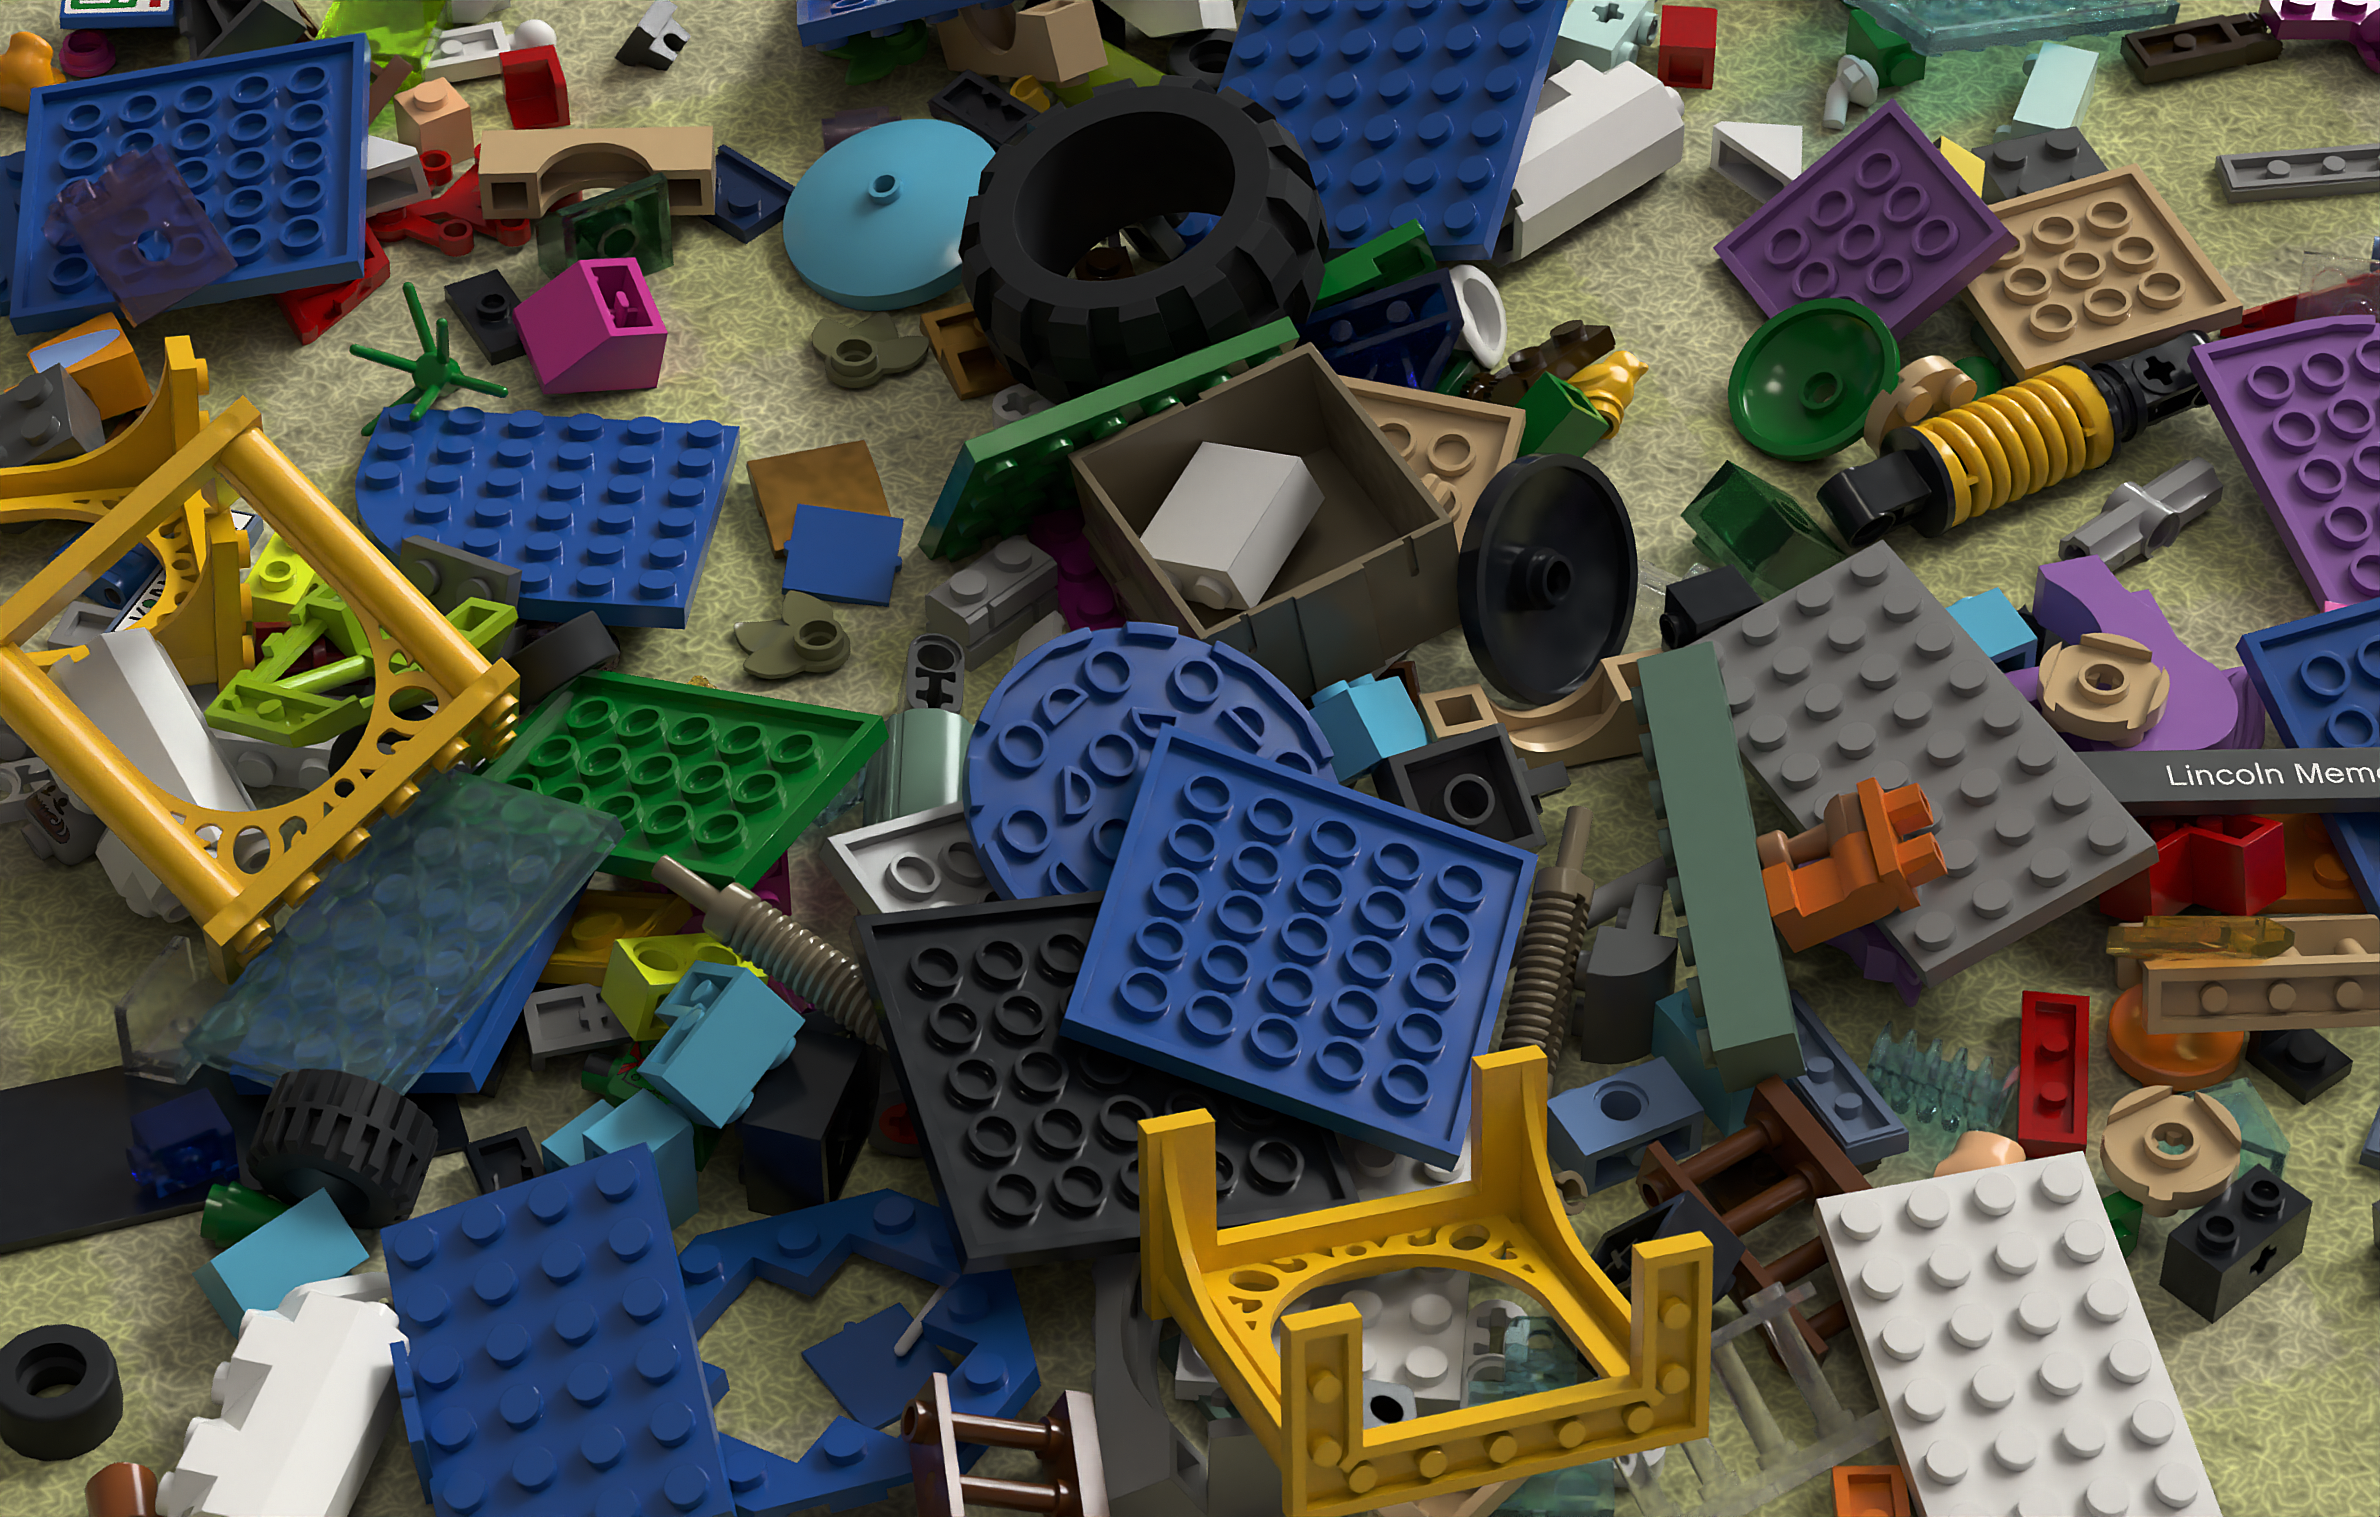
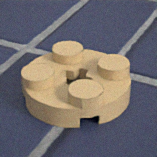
(1928, 390)
(2120, 715)
(2165, 1180)

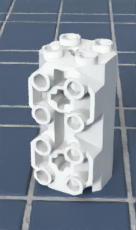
(1587, 148)
(151, 717)
(297, 1414)

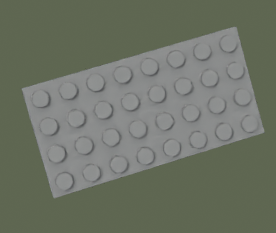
(1882, 683)

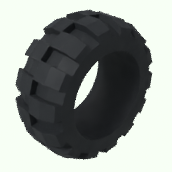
(1116, 164)

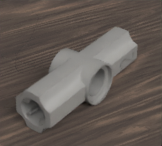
(2146, 516)

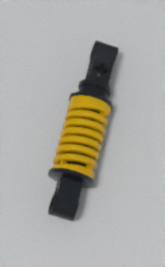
(2011, 443)

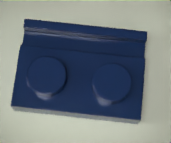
(746, 196)

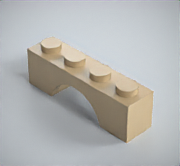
(1048, 41)
(533, 169)
(1580, 729)

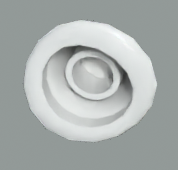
(1483, 315)

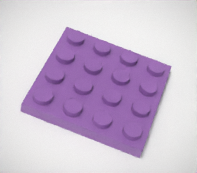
(1872, 226)

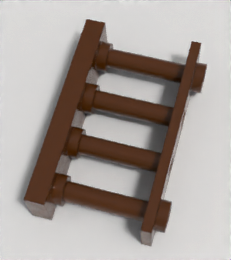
(1815, 1170)
(1062, 1440)

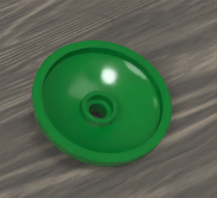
(1801, 361)

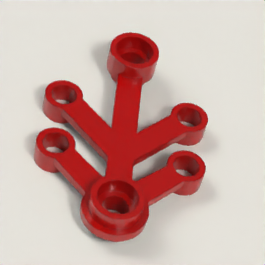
(458, 205)

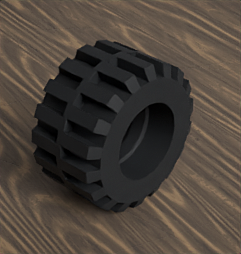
(347, 1137)

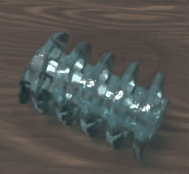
(1939, 1085)

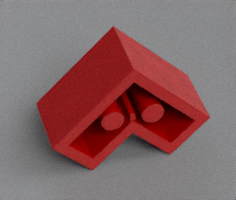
(2206, 861)

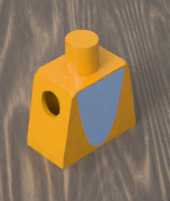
(99, 362)

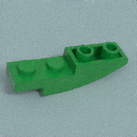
(1377, 265)

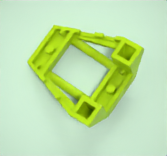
(291, 711)

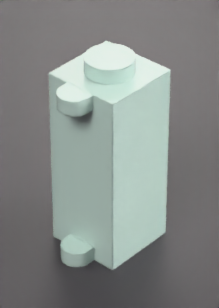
(2056, 91)

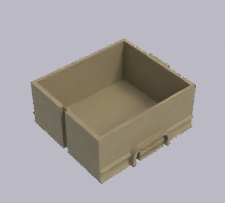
(1363, 576)

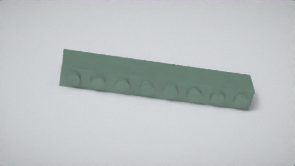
(1718, 867)

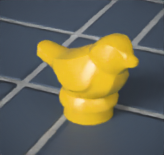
(1610, 386)

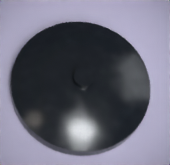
(1546, 577)

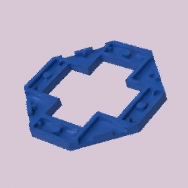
(801, 1251)

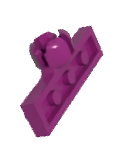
(2328, 20)

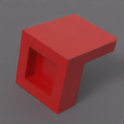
(1687, 46)
(534, 88)

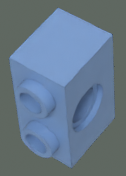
(1611, 1122)

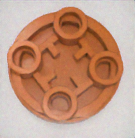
(2173, 1060)

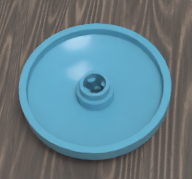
(886, 214)

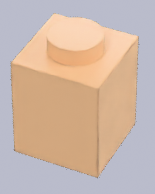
(435, 119)

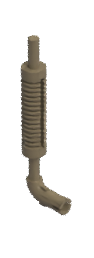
(779, 948)
(1549, 964)

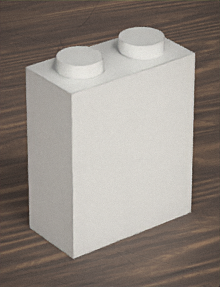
(1231, 523)

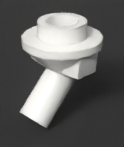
(1854, 83)

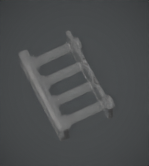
(1780, 1461)

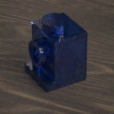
(182, 1144)

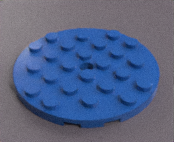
(1073, 733)

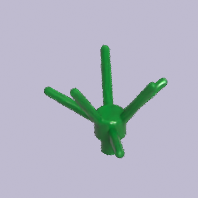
(432, 372)

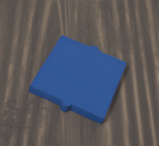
(843, 555)
(867, 1373)
(412, 1417)

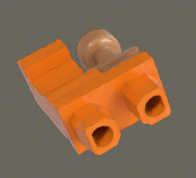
(1868, 865)

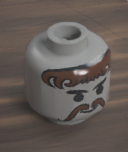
(59, 827)

